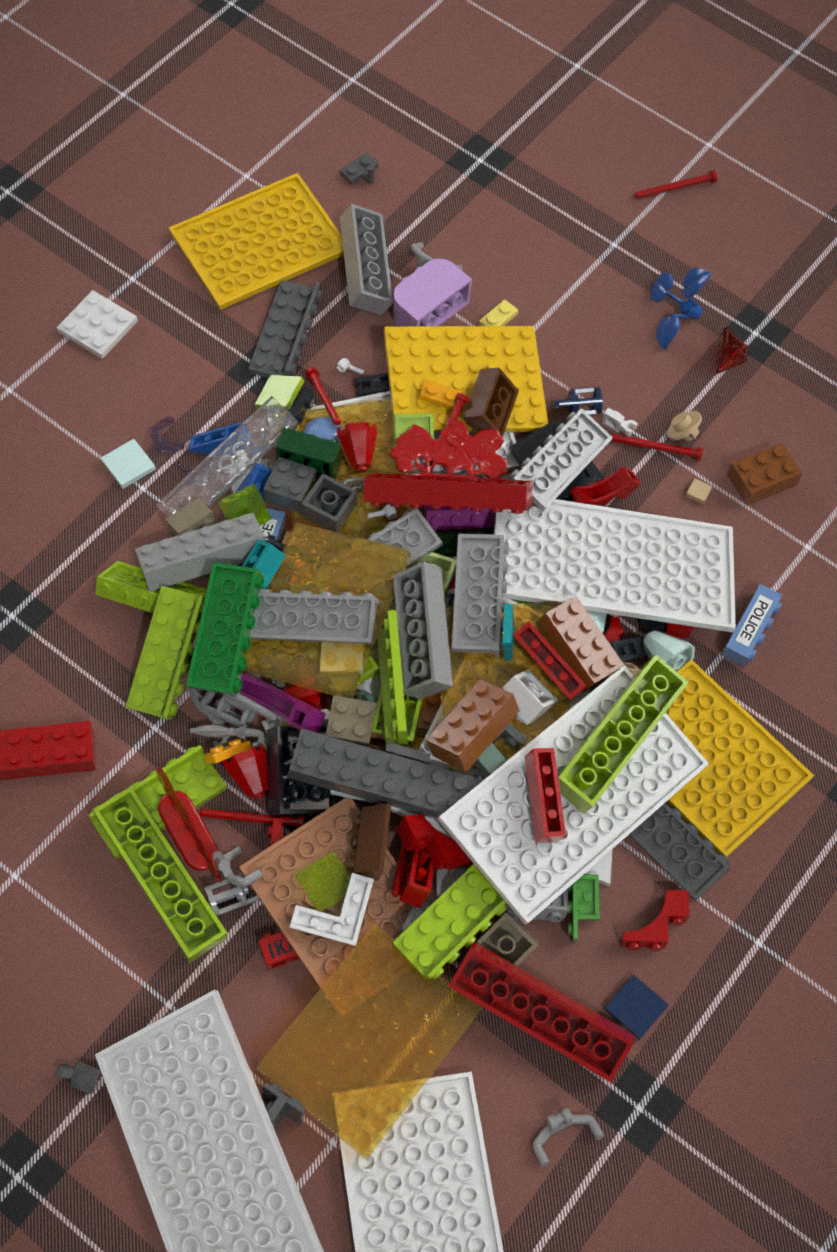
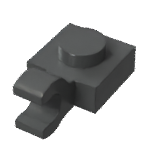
(82, 1076)

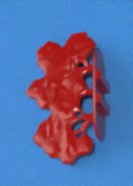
(454, 450)
(187, 828)

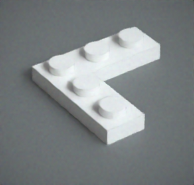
(342, 928)

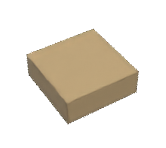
(698, 491)

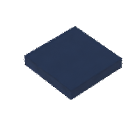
(636, 1007)

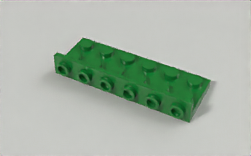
(225, 629)

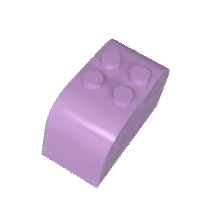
(431, 294)

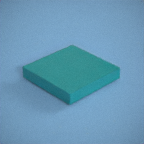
(508, 631)

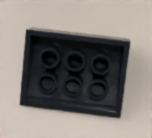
(525, 447)
(285, 794)

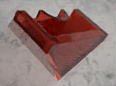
(730, 351)

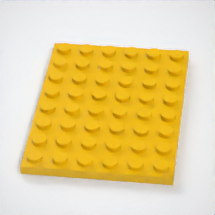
(258, 240)
(454, 359)
(747, 767)

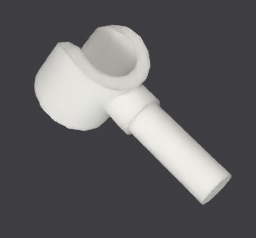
(344, 364)
(389, 511)

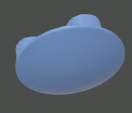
(323, 428)

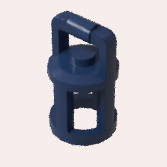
(573, 402)

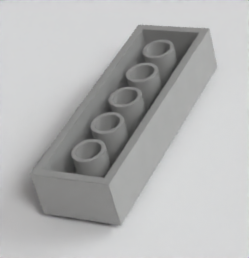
(366, 259)
(195, 551)
(422, 630)

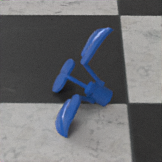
(692, 283)

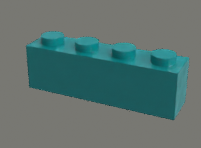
(265, 559)

